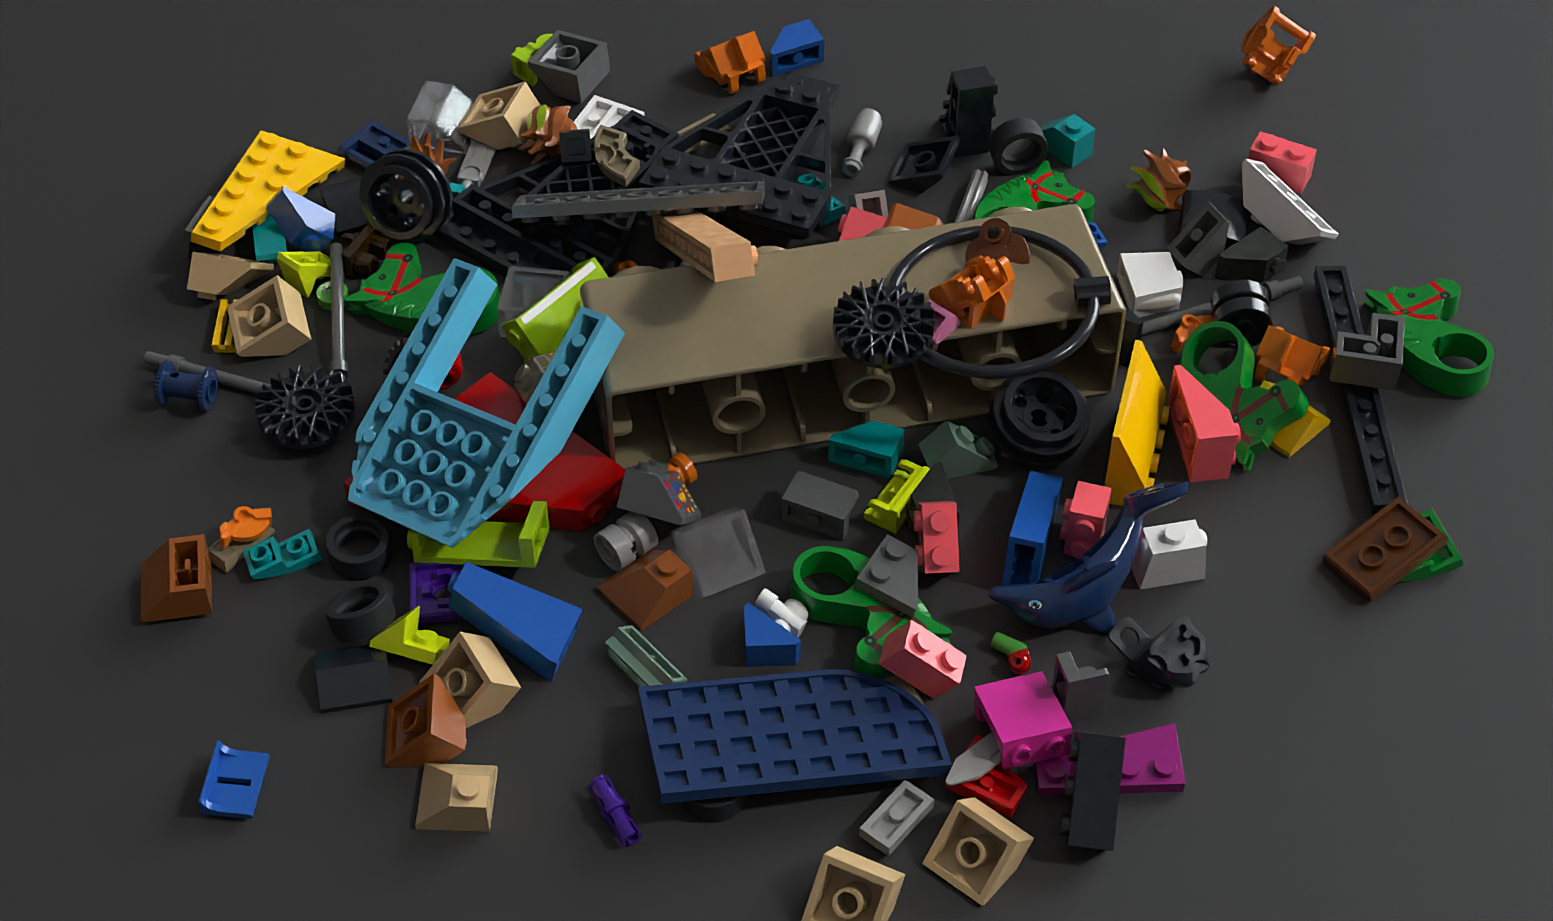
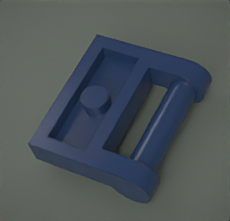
(374, 140)

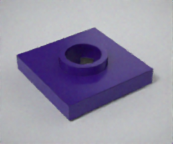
(424, 583)

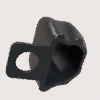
(1168, 659)

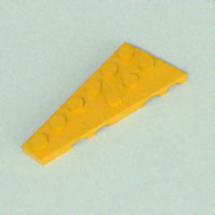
(255, 180)

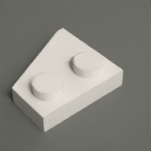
(601, 112)

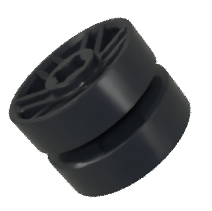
(1245, 307)

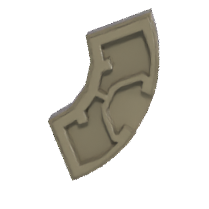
(613, 157)

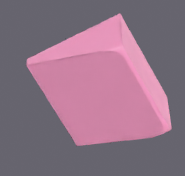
(944, 323)

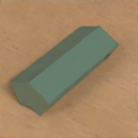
(640, 659)

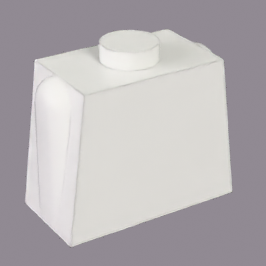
(1150, 282)
(1170, 554)

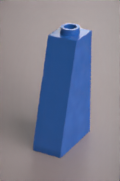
(1032, 529)
(516, 617)

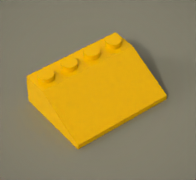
(1137, 428)

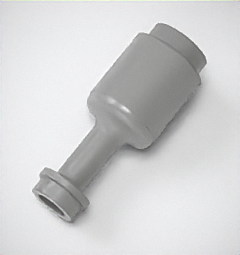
(861, 139)

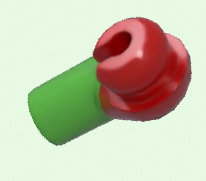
(1016, 652)

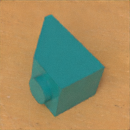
(1069, 139)
(868, 447)

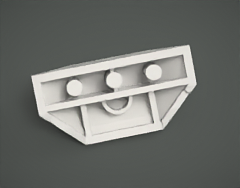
(1280, 208)

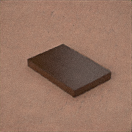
(1385, 549)

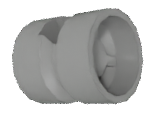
(625, 540)

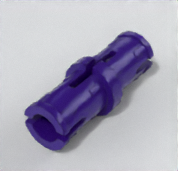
(615, 810)

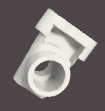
(790, 615)

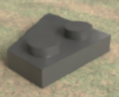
(892, 576)

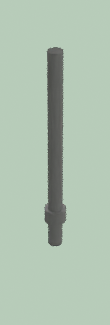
(1274, 290)
(338, 361)
(224, 378)

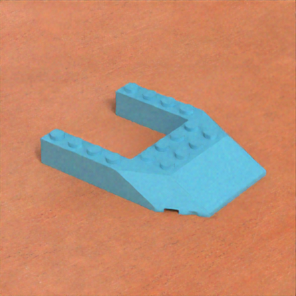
(448, 463)

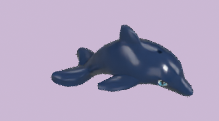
(1089, 584)

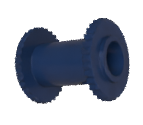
(186, 385)

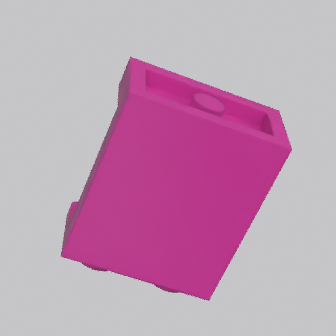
(1024, 719)

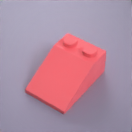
(1201, 428)

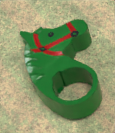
(1035, 192)
(399, 296)
(1432, 338)

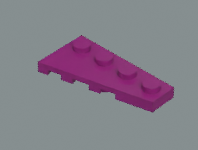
(1149, 765)

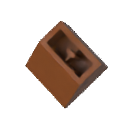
(177, 580)

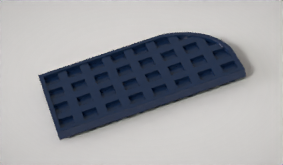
(786, 734)

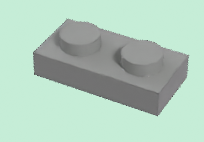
(896, 817)

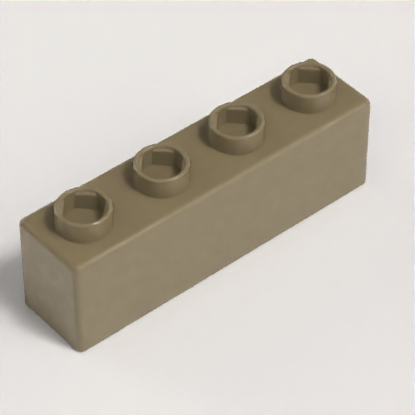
(757, 357)

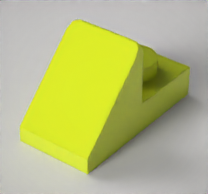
(303, 269)
(406, 640)

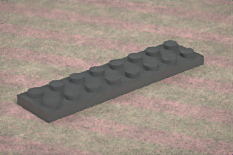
(651, 200)

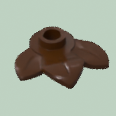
(1006, 244)

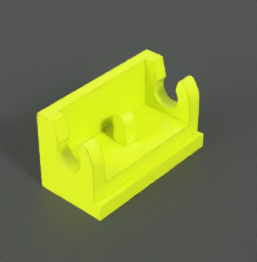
(891, 505)

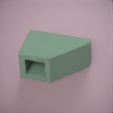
(958, 450)

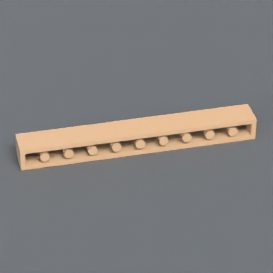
(706, 245)

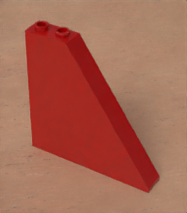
(576, 484)

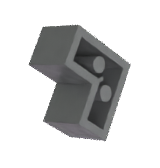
(1370, 358)

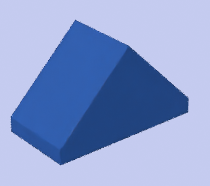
(768, 641)

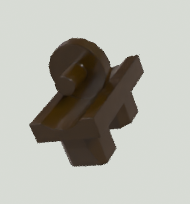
(361, 248)

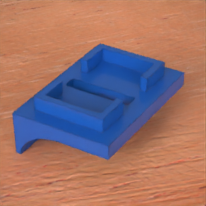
(238, 767)

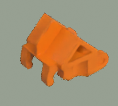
(1268, 55)
(732, 59)
(978, 297)
(1289, 356)

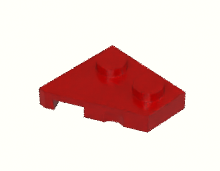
(997, 789)

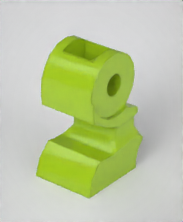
(522, 56)

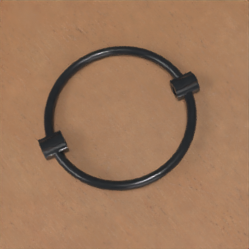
(1088, 292)

